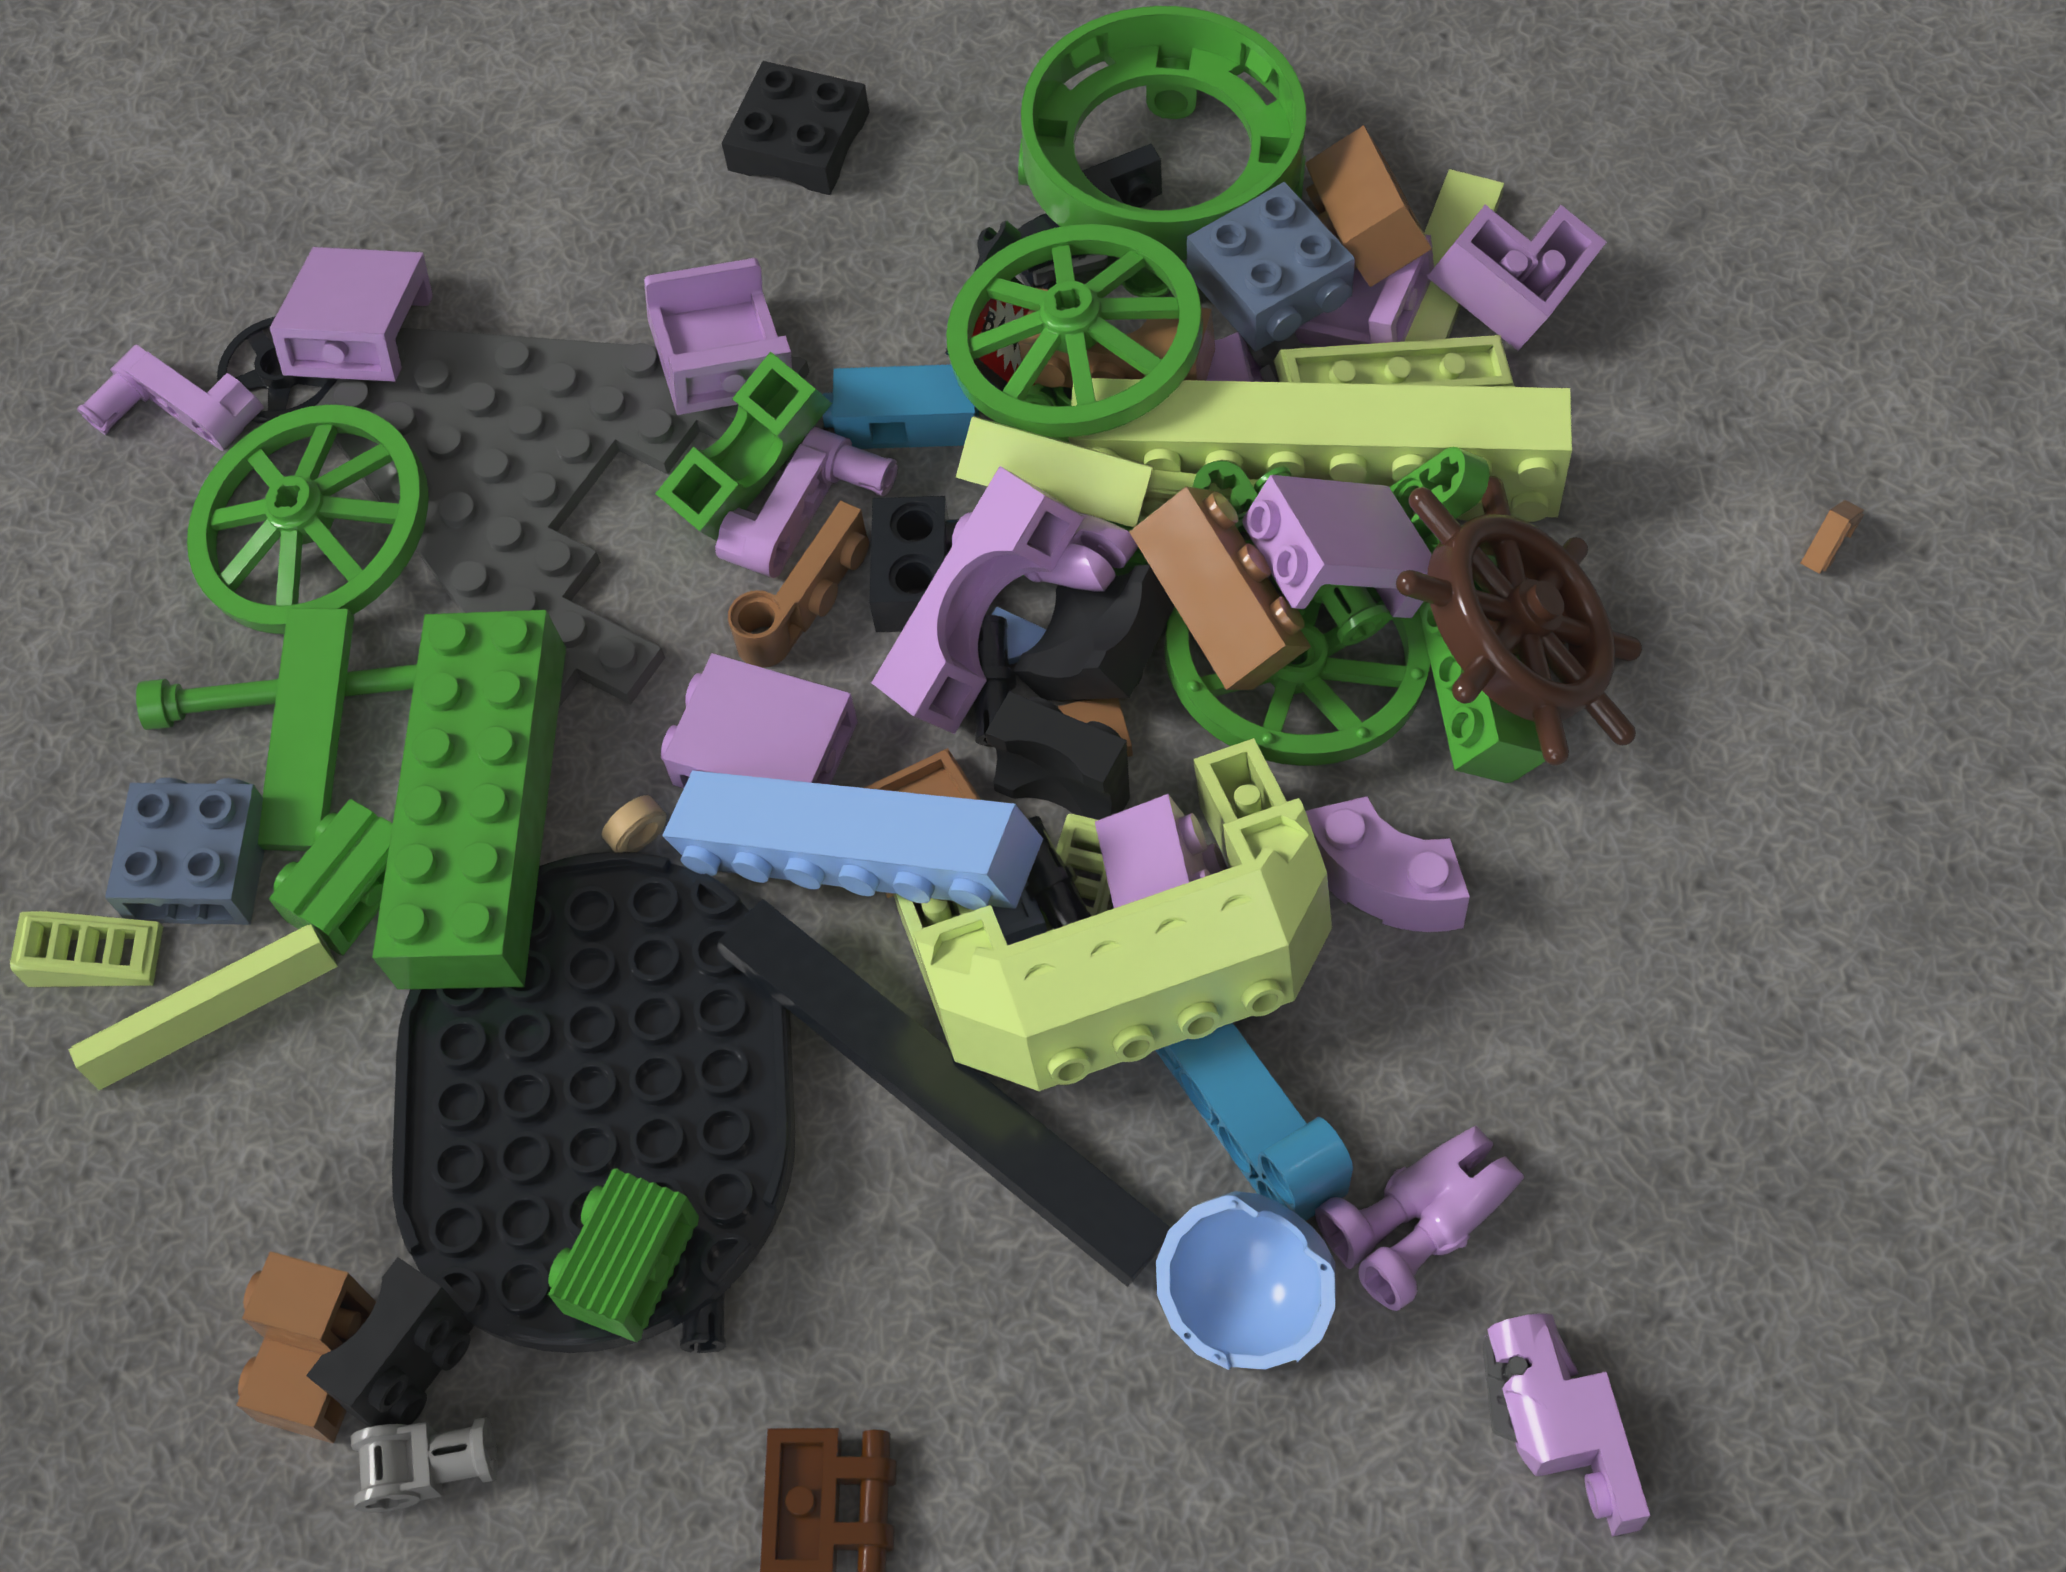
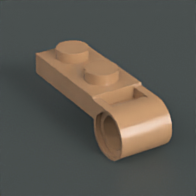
(805, 593)

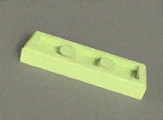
(1071, 473)

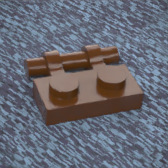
(803, 1501)

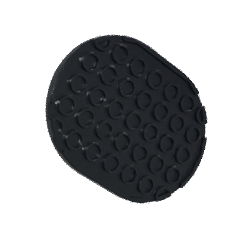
(612, 1056)

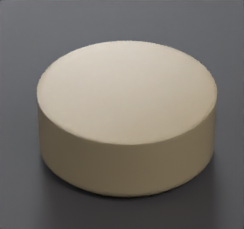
(634, 825)

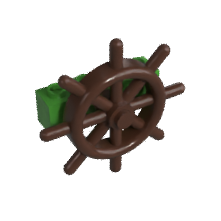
(1500, 633)

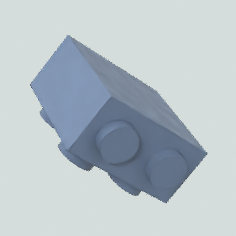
(1270, 266)
(188, 853)

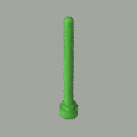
(164, 703)

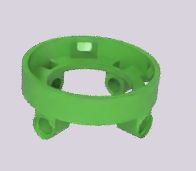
(1174, 56)

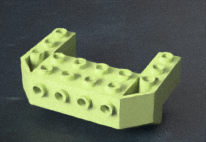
(1144, 969)

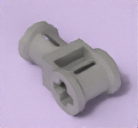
(412, 1462)

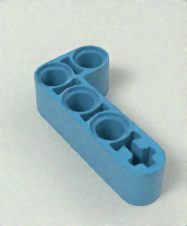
(1258, 1123)

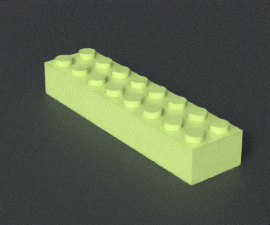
(1353, 433)

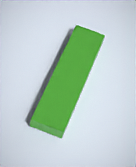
(305, 727)

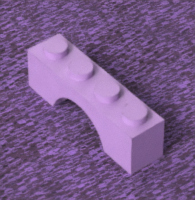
(935, 659)

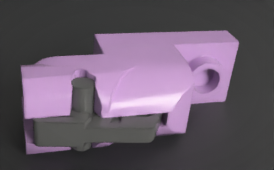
(1561, 1419)

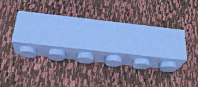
(855, 839)

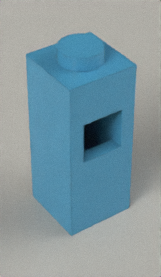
(899, 407)

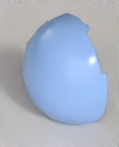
(1246, 1282)

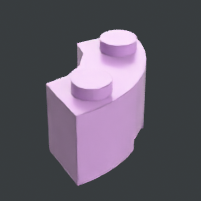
(1387, 872)

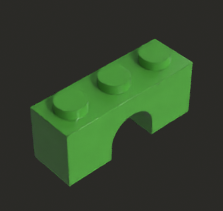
(771, 421)

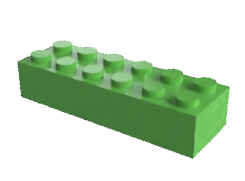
(471, 802)

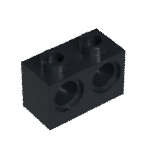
(905, 564)

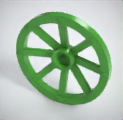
(1072, 321)
(303, 512)
(1354, 736)

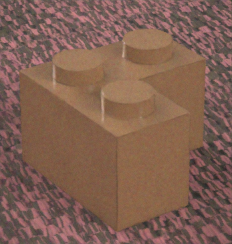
(301, 1315)

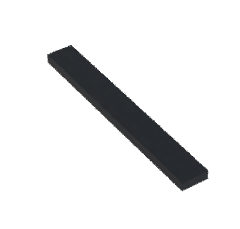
(945, 1093)

